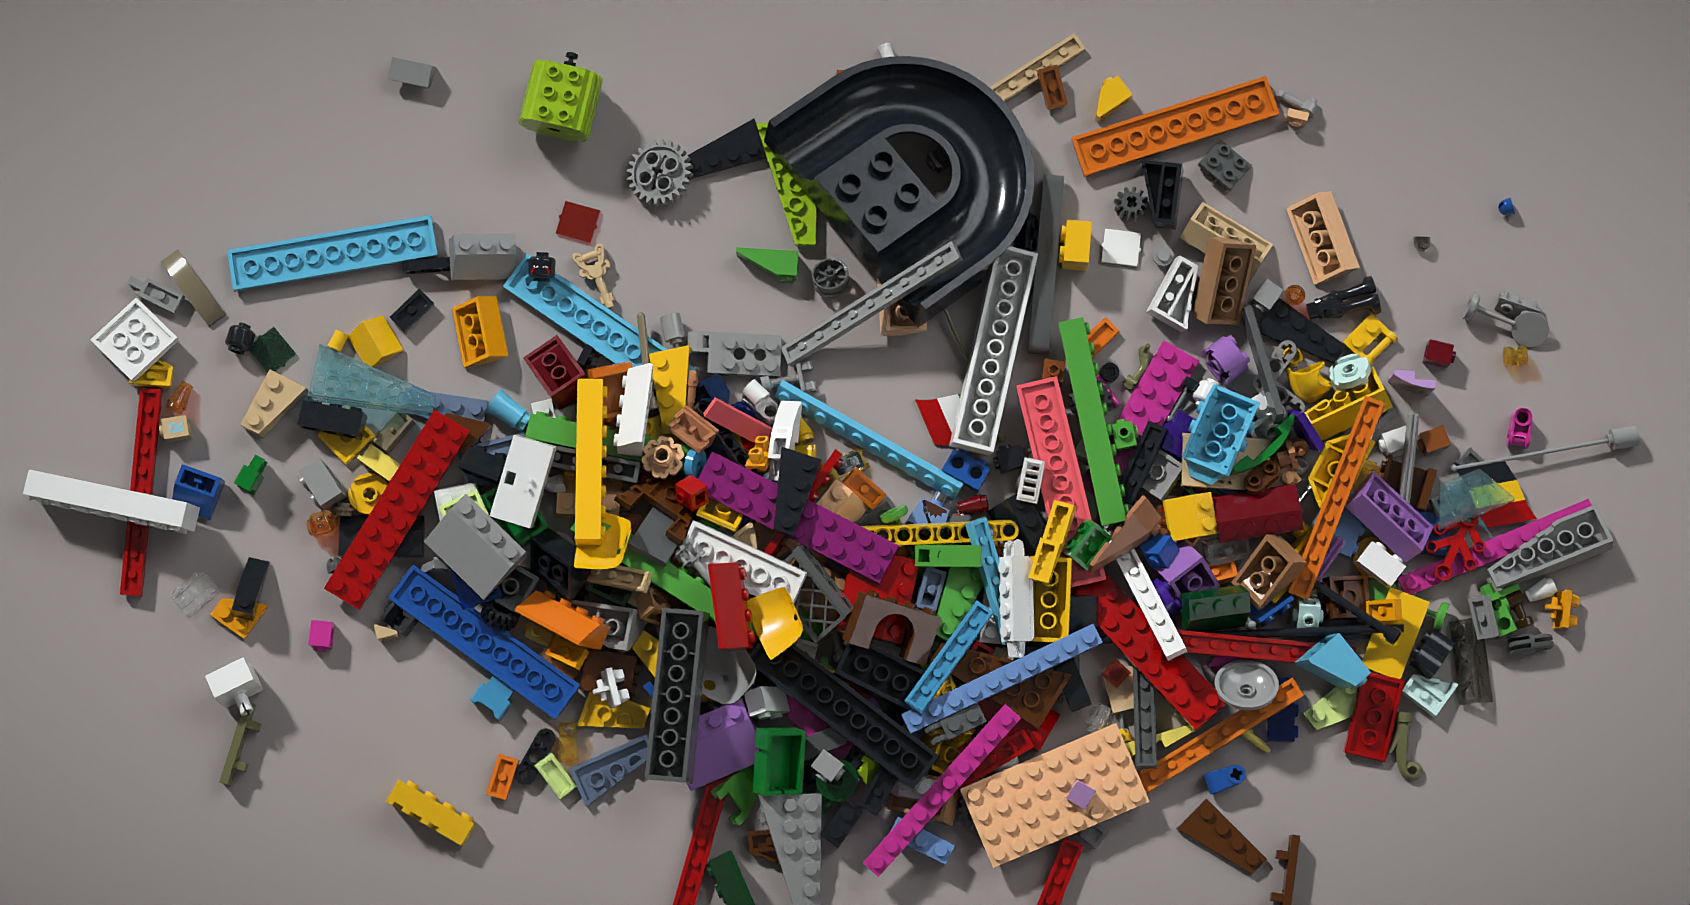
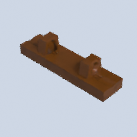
(1290, 856)

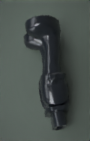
(1332, 304)

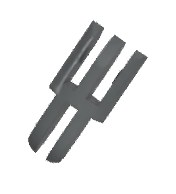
(1528, 643)

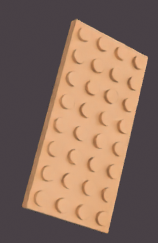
(1028, 802)

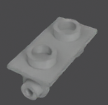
(1509, 304)

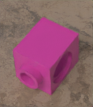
(321, 635)

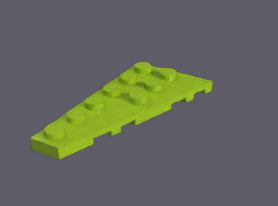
(796, 203)

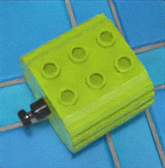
(561, 99)

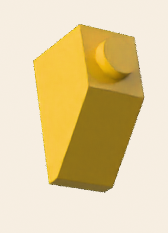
(1112, 97)

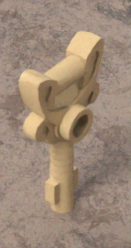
(595, 272)

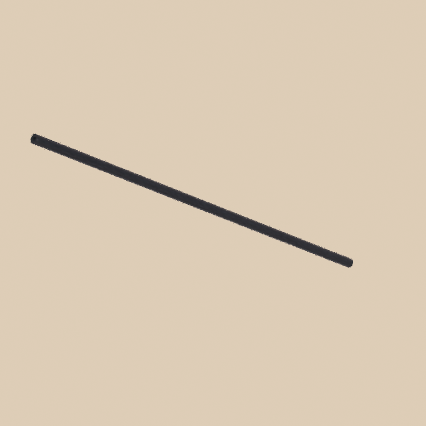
(1267, 633)

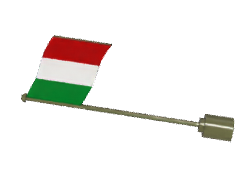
(941, 412)

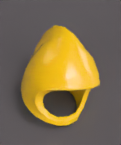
(1308, 382)

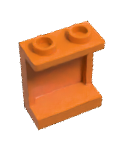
(612, 378)

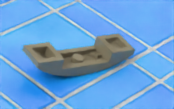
(193, 288)

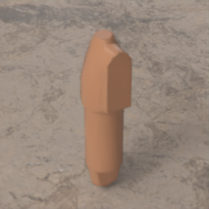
(692, 386)

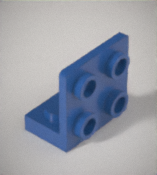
(1266, 615)

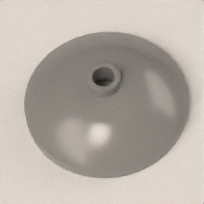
(1246, 684)

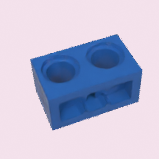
(963, 473)

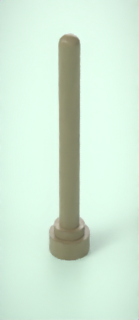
(645, 353)

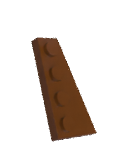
(1217, 833)

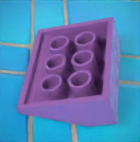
(723, 743)

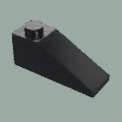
(250, 589)

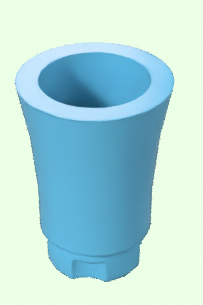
(508, 411)

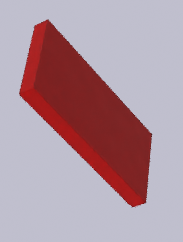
(1374, 717)

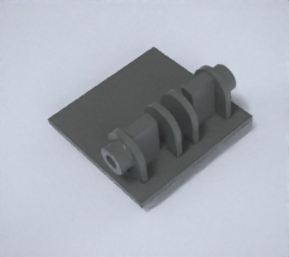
(1224, 165)

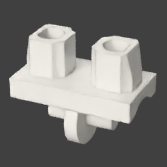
(608, 689)

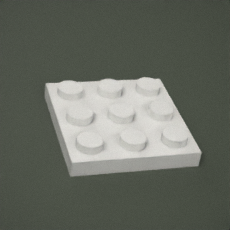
(134, 340)

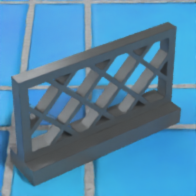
(826, 586)

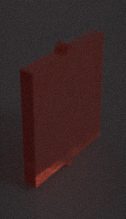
(578, 221)

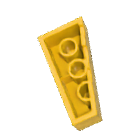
(430, 812)

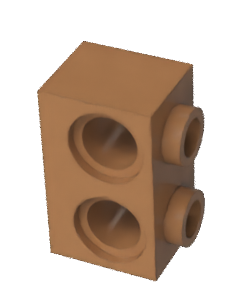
(651, 605)

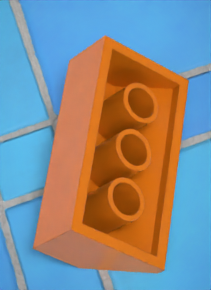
(564, 619)

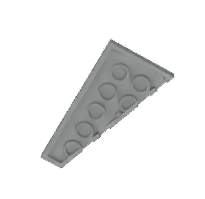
(796, 836)

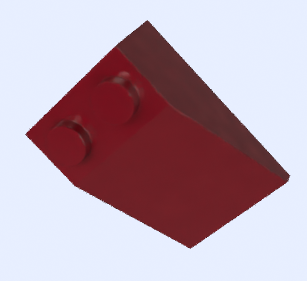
(556, 371)

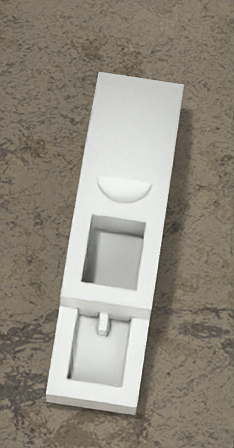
(784, 434)

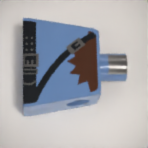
(929, 512)

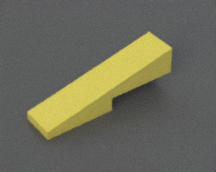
(1165, 738)

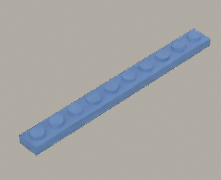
(1003, 678)

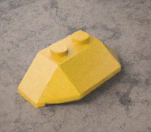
(1326, 465)

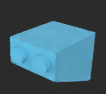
(1335, 662)

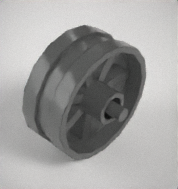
(831, 277)

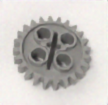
(642, 168)

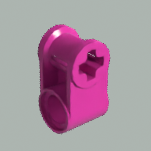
(1519, 430)

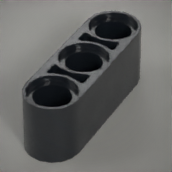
(1074, 689)

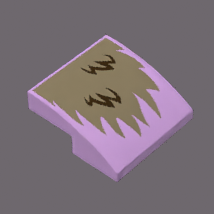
(1406, 381)

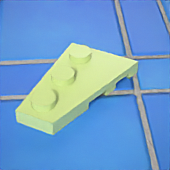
(1332, 708)

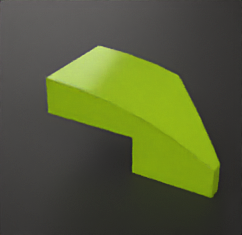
(867, 770)

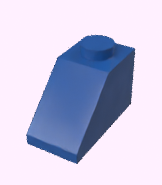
(1159, 550)

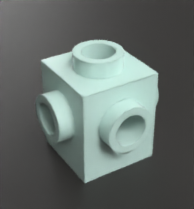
(1307, 613)

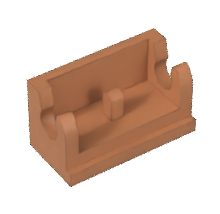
(693, 429)

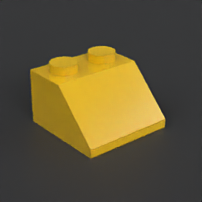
(1190, 516)

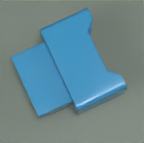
(494, 696)

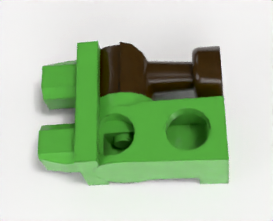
(1504, 601)

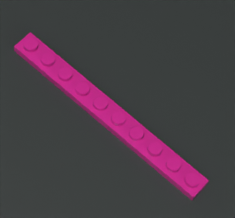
(1494, 550)
(941, 790)

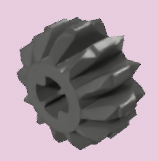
(1139, 206)

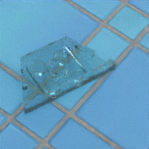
(1469, 497)

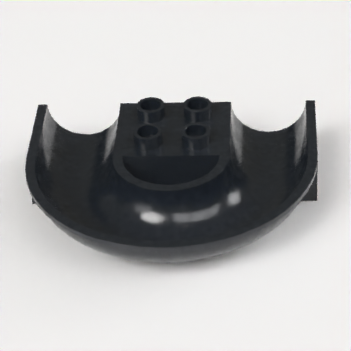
(842, 160)

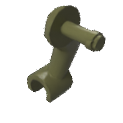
(1144, 356)

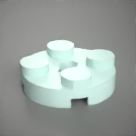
(1343, 378)

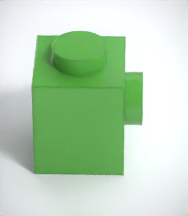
(1124, 435)

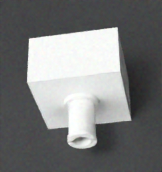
(235, 684)

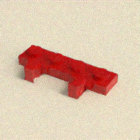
(1008, 748)

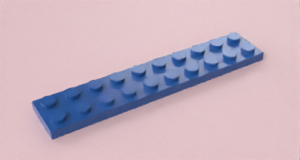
(491, 649)

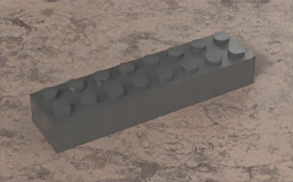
(677, 695)

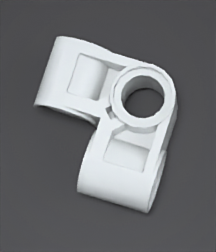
(759, 399)

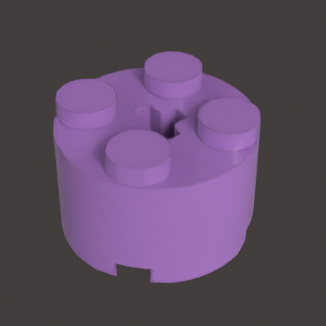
(1226, 359)

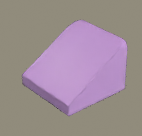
(1080, 794)

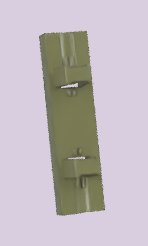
(232, 762)

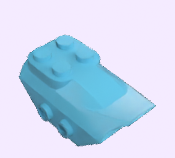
(1219, 434)

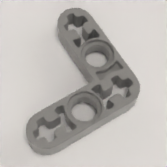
(1289, 357)

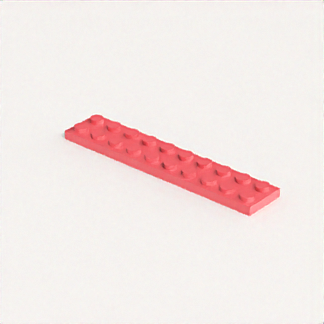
(1053, 443)

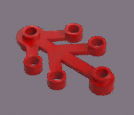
(1457, 542)

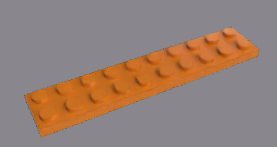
(1175, 126)

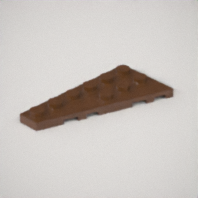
(1028, 699)

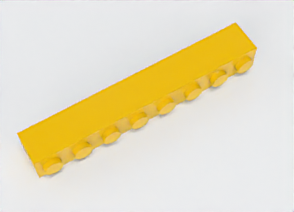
(589, 462)

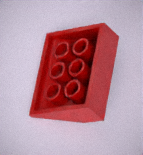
(898, 583)

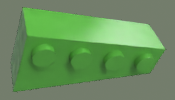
(956, 599)

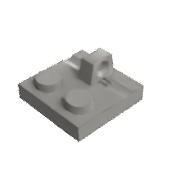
(1163, 475)

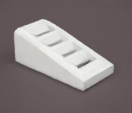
(1032, 462)

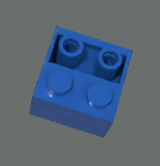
(198, 489)

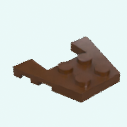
(661, 495)

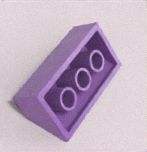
(1389, 517)

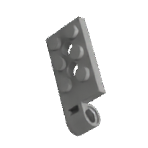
(722, 345)

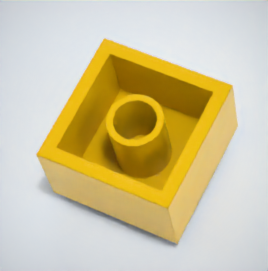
(1076, 245)

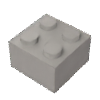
(323, 485)

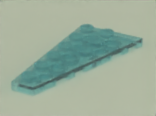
(353, 383)

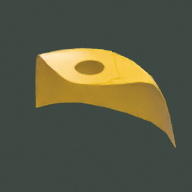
(605, 555)
(774, 620)

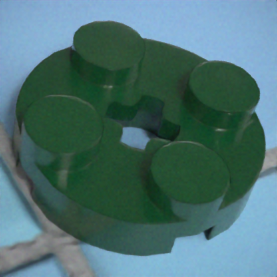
(841, 792)

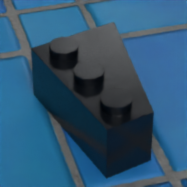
(1164, 191)

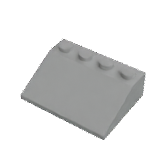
(475, 547)

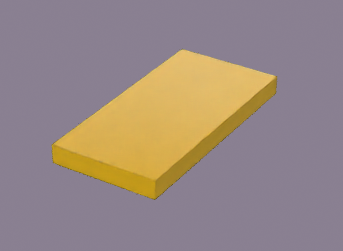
(1390, 658)

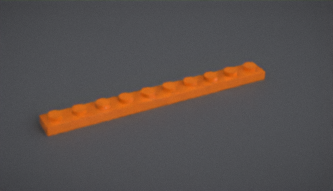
(1337, 496)
(1217, 737)

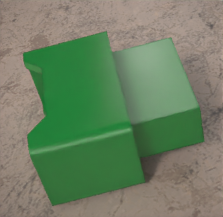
(250, 476)

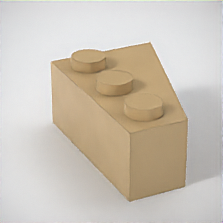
(272, 402)

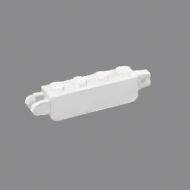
(1016, 598)

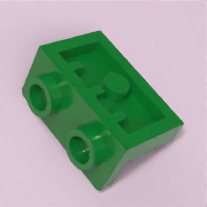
(1086, 543)

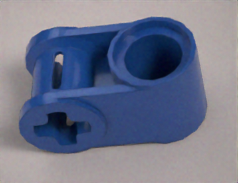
(1220, 779)

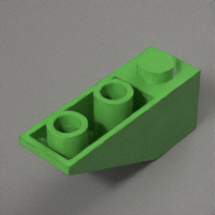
(948, 555)

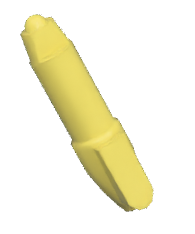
(1249, 735)

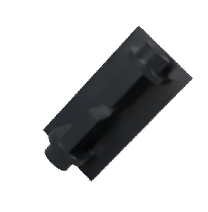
(1027, 240)

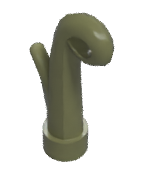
(1400, 742)

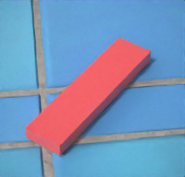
(736, 420)

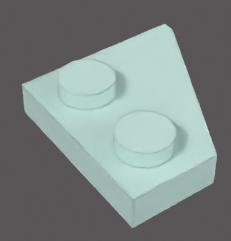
(1428, 693)

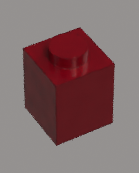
(1439, 353)

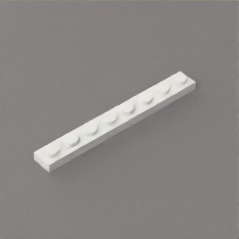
(1149, 602)

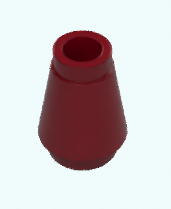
(974, 505)

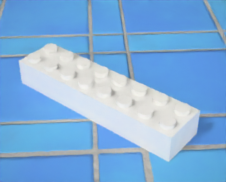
(111, 502)

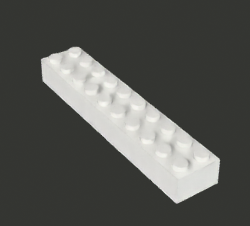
(993, 351)

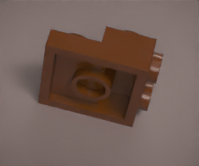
(1352, 588)

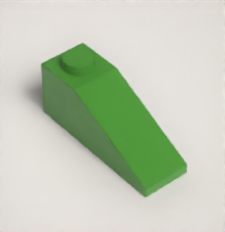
(777, 263)

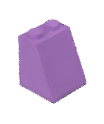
(1187, 572)

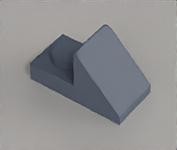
(930, 588)

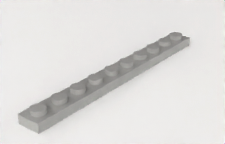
(872, 303)

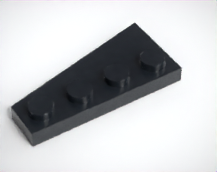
(728, 151)
(1288, 324)
(795, 484)

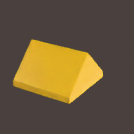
(375, 341)
(721, 515)

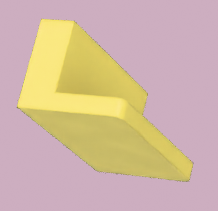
(379, 462)

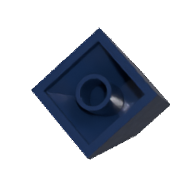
(711, 388)

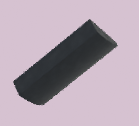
(410, 548)

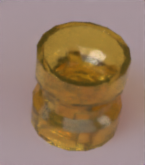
(1515, 356)

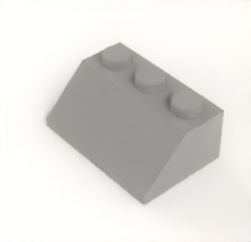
(482, 256)

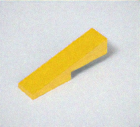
(1052, 541)

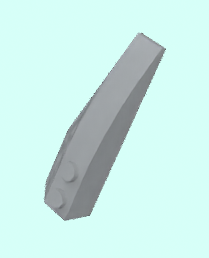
(1555, 548)

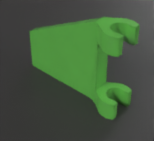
(740, 790)

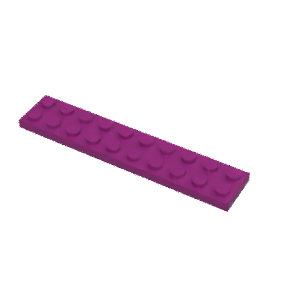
(818, 526)

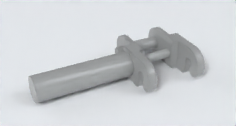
(694, 559)

